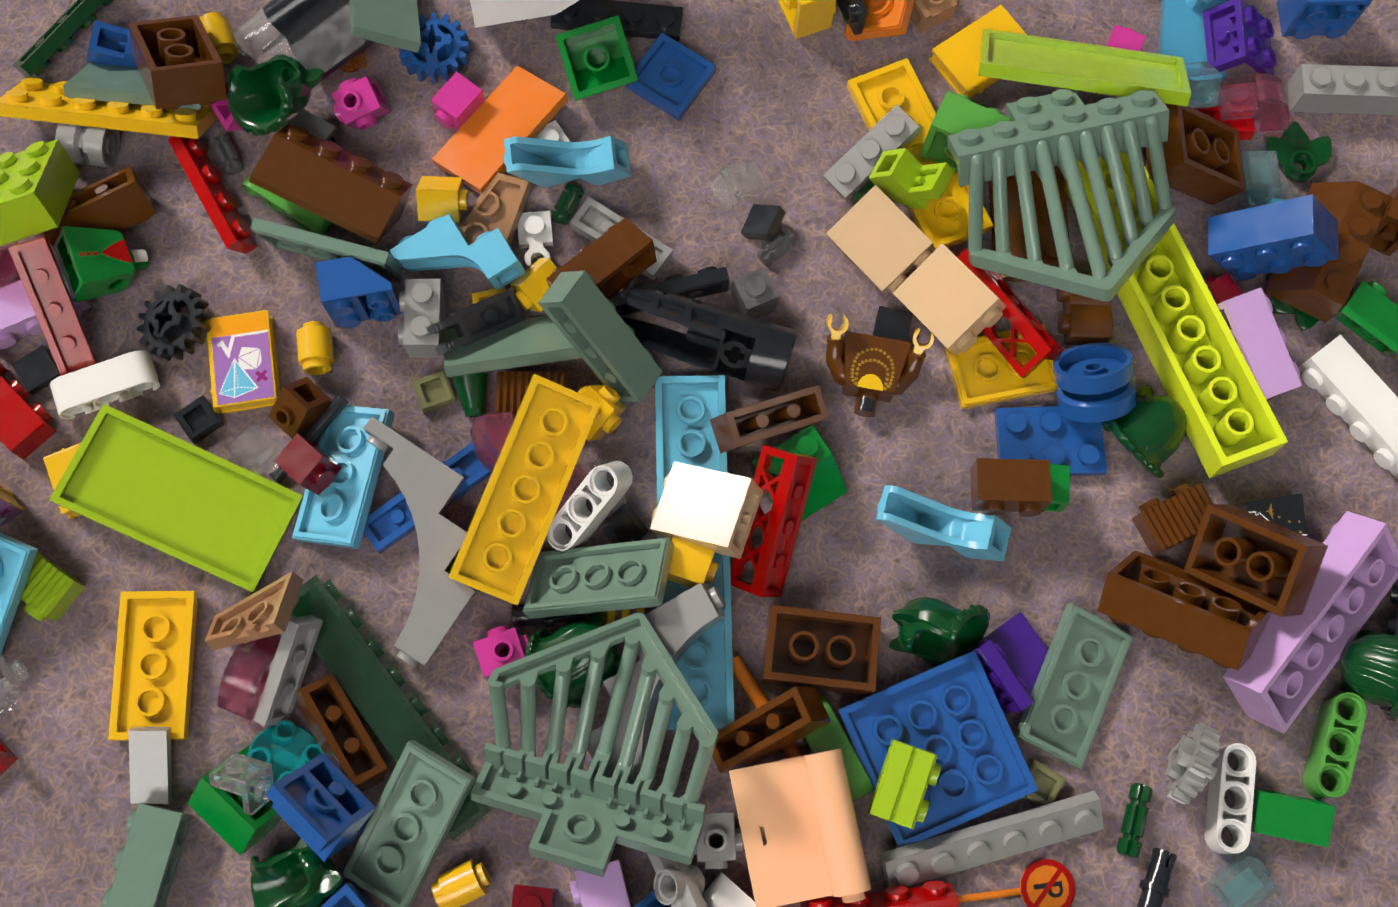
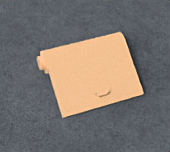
(800, 830)

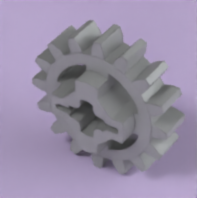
(1192, 763)

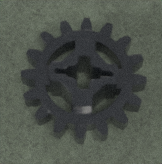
(174, 322)

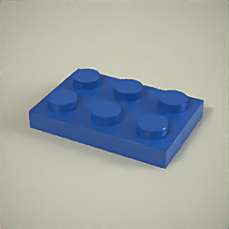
(1048, 435)

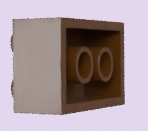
(177, 62)
(1201, 156)
(1255, 559)
(821, 650)

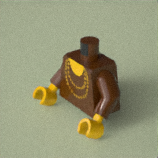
(872, 365)

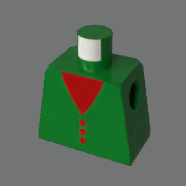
(97, 261)

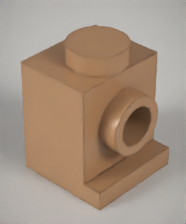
(931, 13)

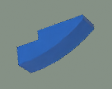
(110, 45)

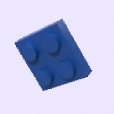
(671, 76)

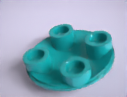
(284, 747)

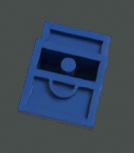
(321, 806)

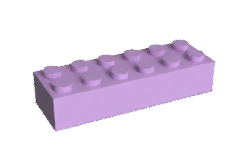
(1302, 649)

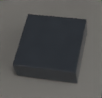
(763, 222)
(892, 323)
(36, 370)
(198, 419)
(623, 526)

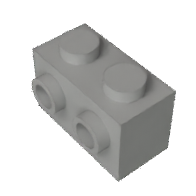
(422, 306)

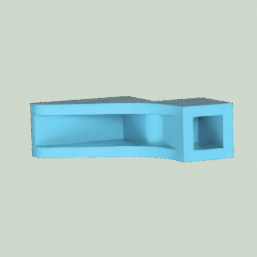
(559, 162)
(445, 247)
(934, 523)

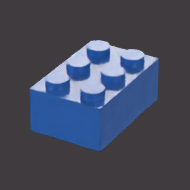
(1273, 237)

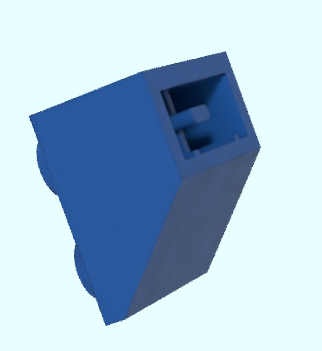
(1319, 17)
(355, 293)

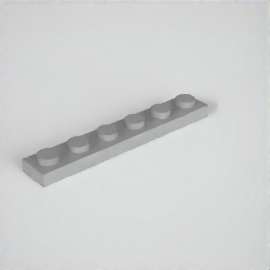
(993, 840)

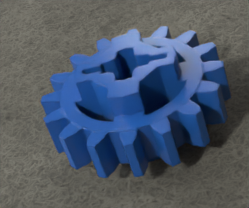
(448, 51)

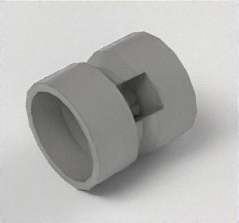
(89, 144)

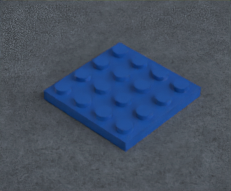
(958, 719)

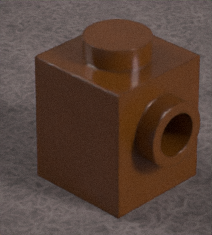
(298, 406)

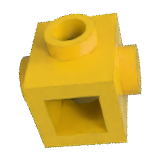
(609, 412)

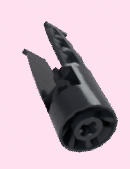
(715, 338)

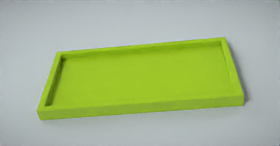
(1082, 66)
(177, 498)

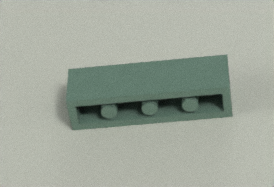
(600, 335)
(148, 858)

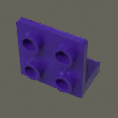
(1238, 36)
(1011, 662)

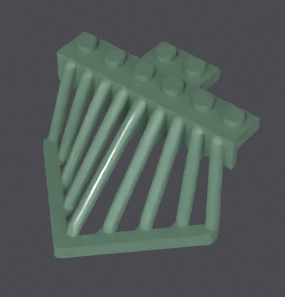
(1059, 133)
(584, 810)

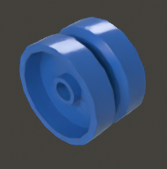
(1095, 382)

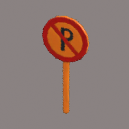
(1041, 885)

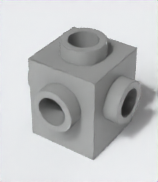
(723, 826)

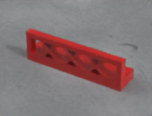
(1021, 321)
(778, 525)

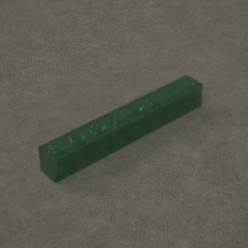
(376, 688)

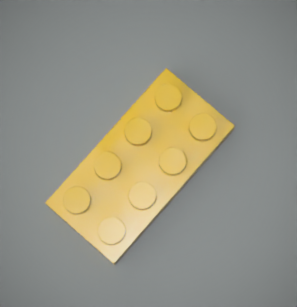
(154, 662)

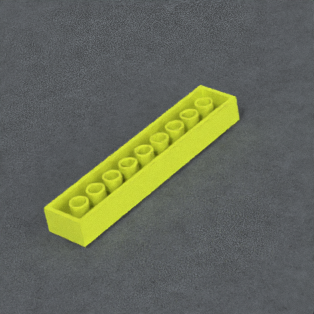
(1191, 345)

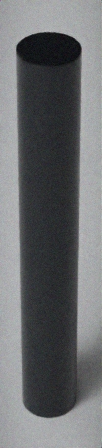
(317, 428)

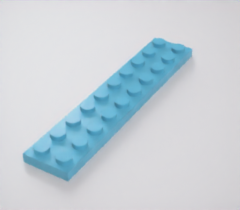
(687, 437)

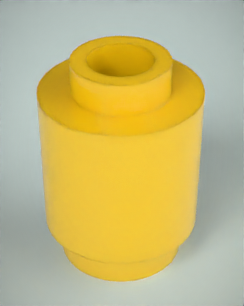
(221, 35)
(315, 348)
(461, 884)

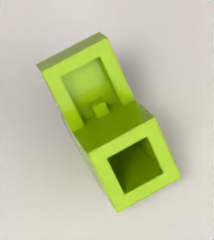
(907, 180)

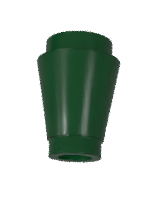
(472, 393)

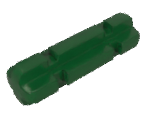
(1134, 820)

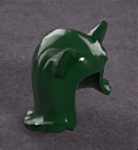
(270, 93)
(1150, 429)
(938, 629)
(1372, 669)
(579, 671)
(293, 879)

